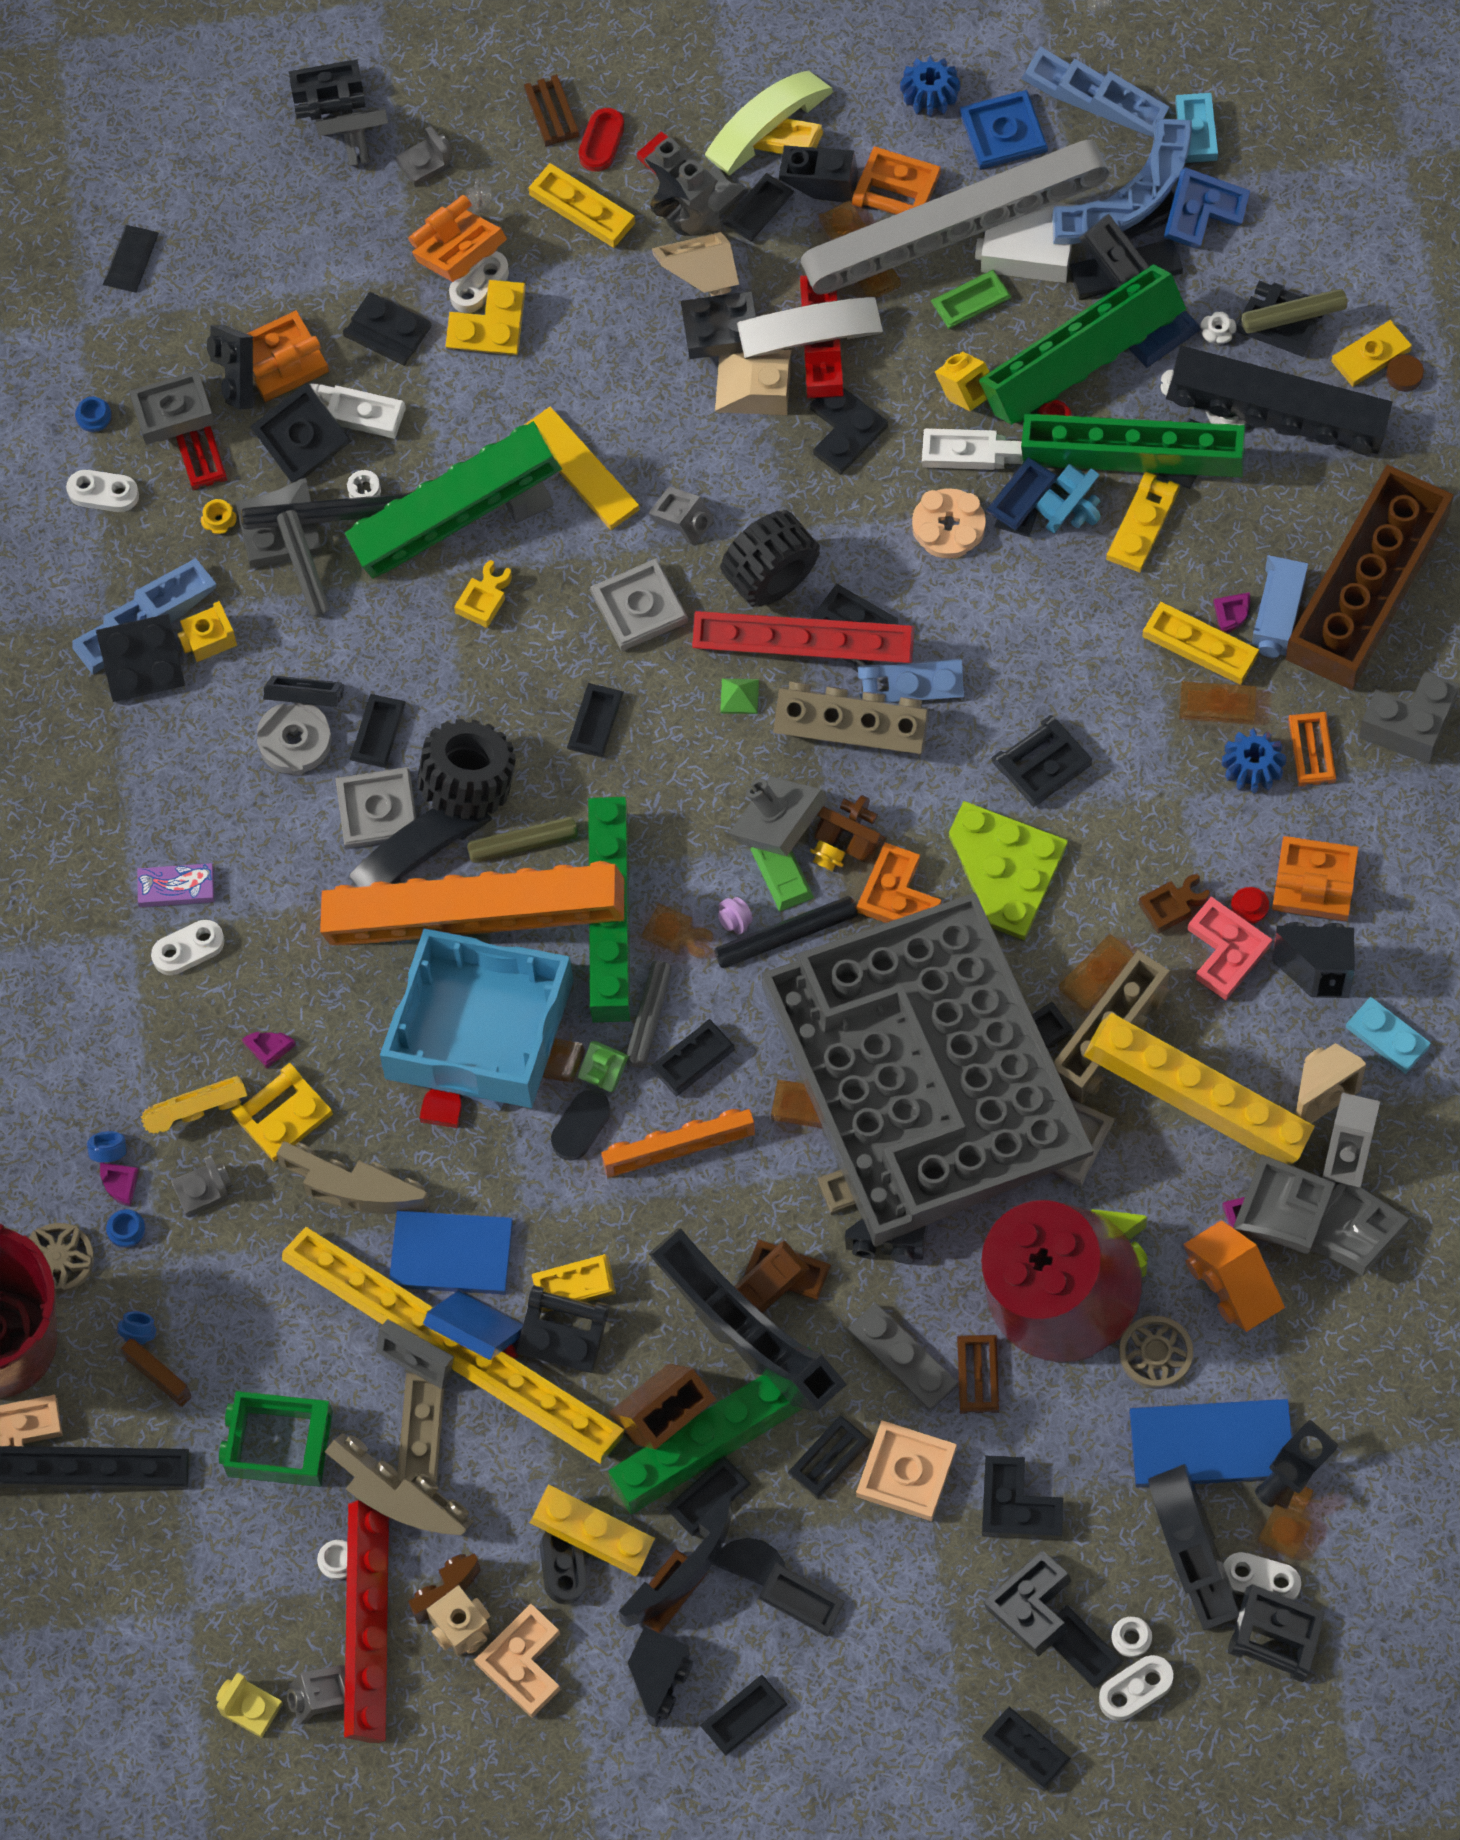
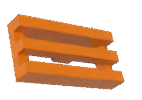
(1315, 778)

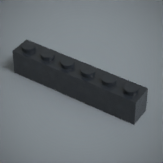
(1279, 401)

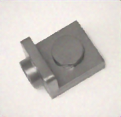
(426, 158)
(683, 513)
(202, 1187)
(317, 1692)

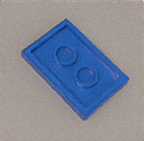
(451, 1252)

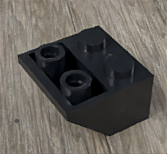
(1317, 957)

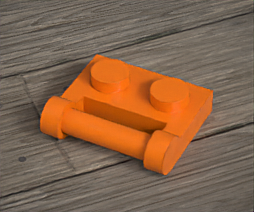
(898, 175)

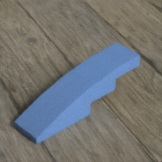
(1091, 91)
(170, 594)

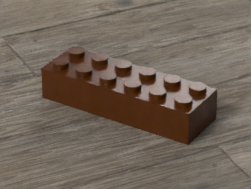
(1369, 577)

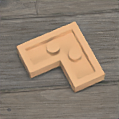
(29, 1421)
(512, 1665)

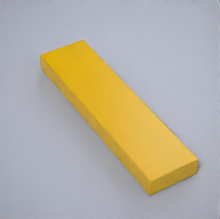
(586, 472)

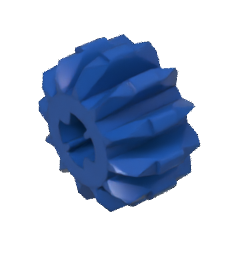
(930, 85)
(1268, 764)

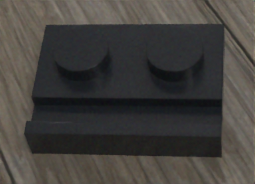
(387, 328)

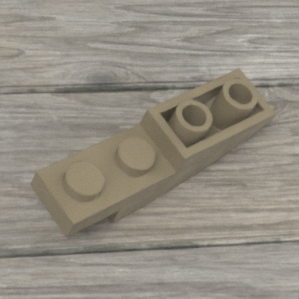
(364, 1190)
(409, 1502)

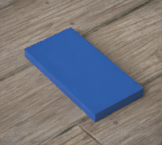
(1212, 1439)

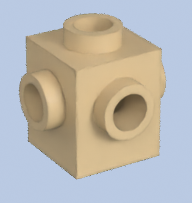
(456, 1609)

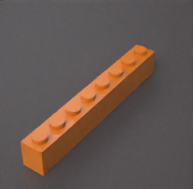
(473, 904)

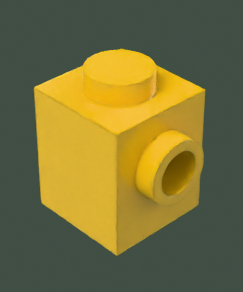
(960, 380)

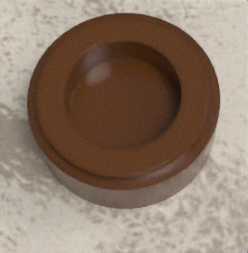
(1405, 373)

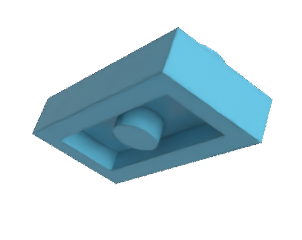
(1203, 137)
(1388, 1035)

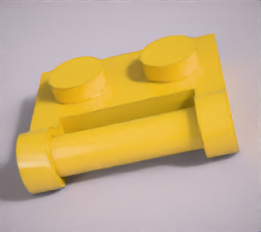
(290, 1120)

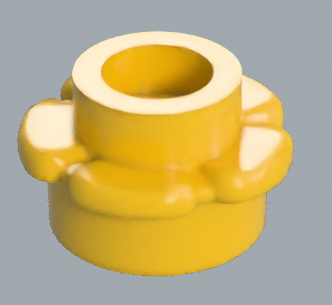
(218, 508)
(827, 855)

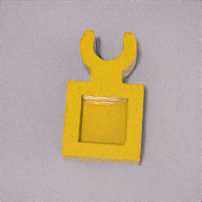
(483, 598)

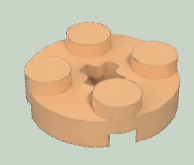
(939, 505)

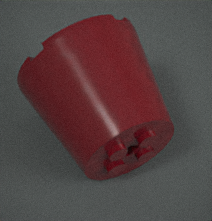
(1075, 1302)
(26, 1313)

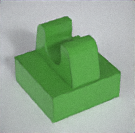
(603, 1066)

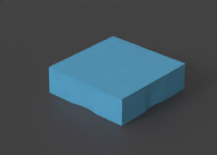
(477, 1018)

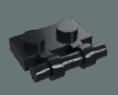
(326, 82)
(1290, 337)

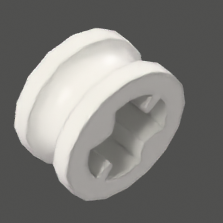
(360, 477)

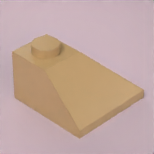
(702, 262)
(754, 383)
(1325, 1078)

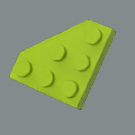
(1006, 865)

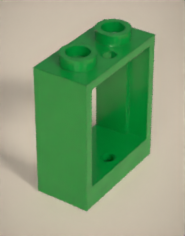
(236, 1417)

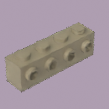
(850, 719)
(1131, 997)

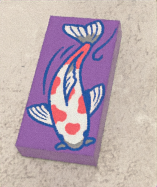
(175, 885)

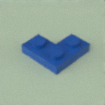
(1202, 197)

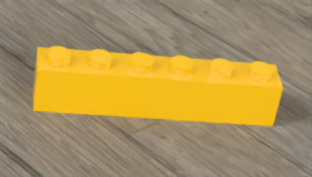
(1198, 1090)

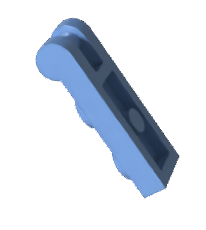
(915, 680)

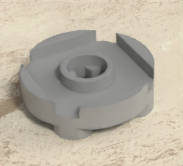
(298, 757)

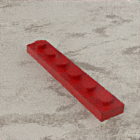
(803, 637)
(366, 1624)

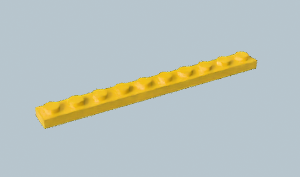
(500, 1376)

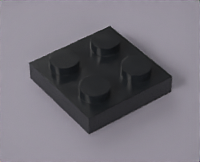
(713, 321)
(300, 433)
(140, 657)

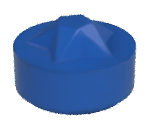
(106, 1146)

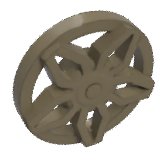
(61, 1255)
(1156, 1352)

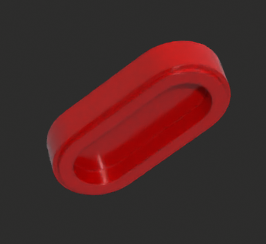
(601, 139)

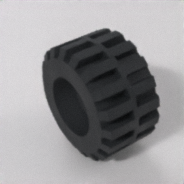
(770, 558)
(468, 747)

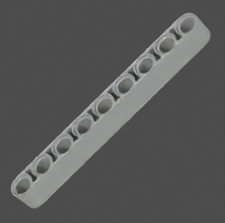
(954, 217)

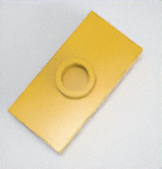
(791, 133)
(1371, 353)
(578, 1280)

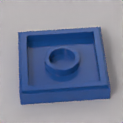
(1003, 129)
(473, 1325)

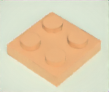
(906, 1470)

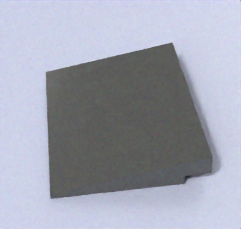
(924, 1066)

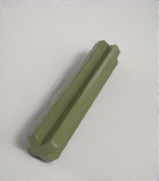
(1294, 311)
(522, 839)

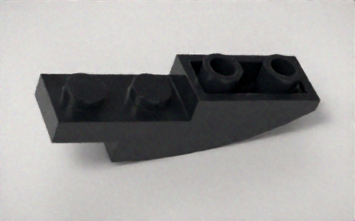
(1193, 1547)

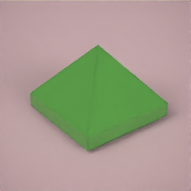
(739, 696)

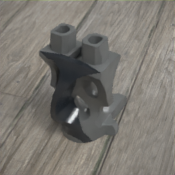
(686, 190)

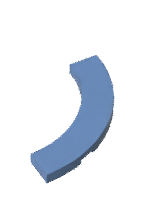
(1138, 196)

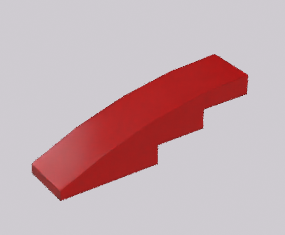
(822, 358)

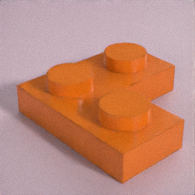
(888, 890)

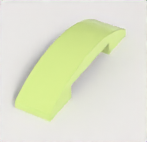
(761, 115)

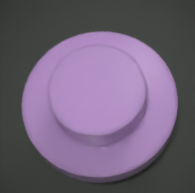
(734, 915)

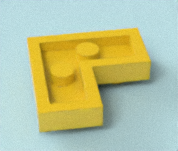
(497, 329)

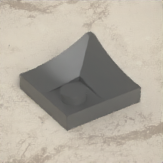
(267, 545)
(1283, 1205)
(1357, 1228)

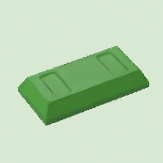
(971, 299)
(783, 878)

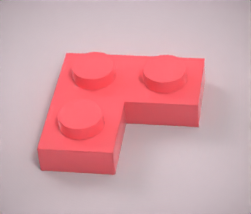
(1235, 943)

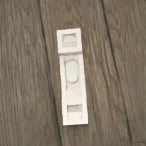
(809, 325)

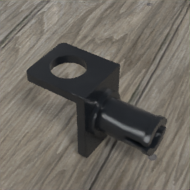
(1292, 1466)

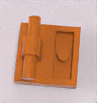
(455, 240)
(285, 356)
(1315, 878)

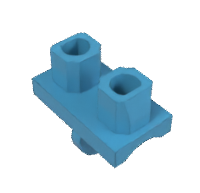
(1077, 485)

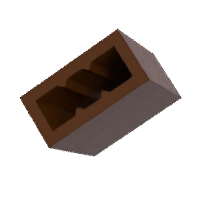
(662, 1406)

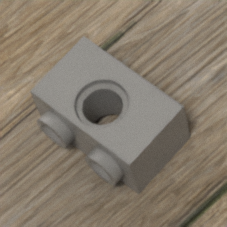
(1351, 1139)

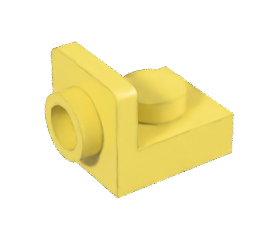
(247, 1705)

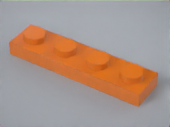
(691, 1138)

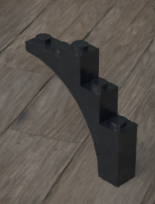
(795, 1370)

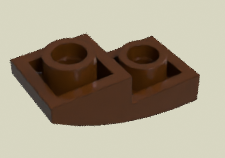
(458, 1570)

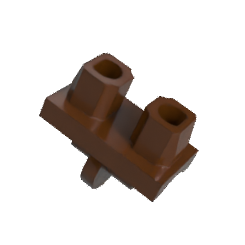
(864, 838)

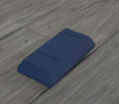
(1165, 339)
(1022, 493)

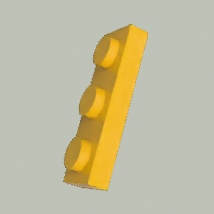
(581, 205)
(1200, 643)
(592, 1530)

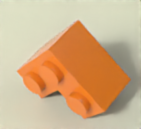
(1236, 1273)

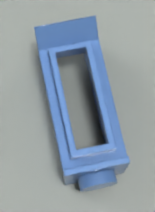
(1279, 605)

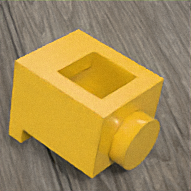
(211, 642)

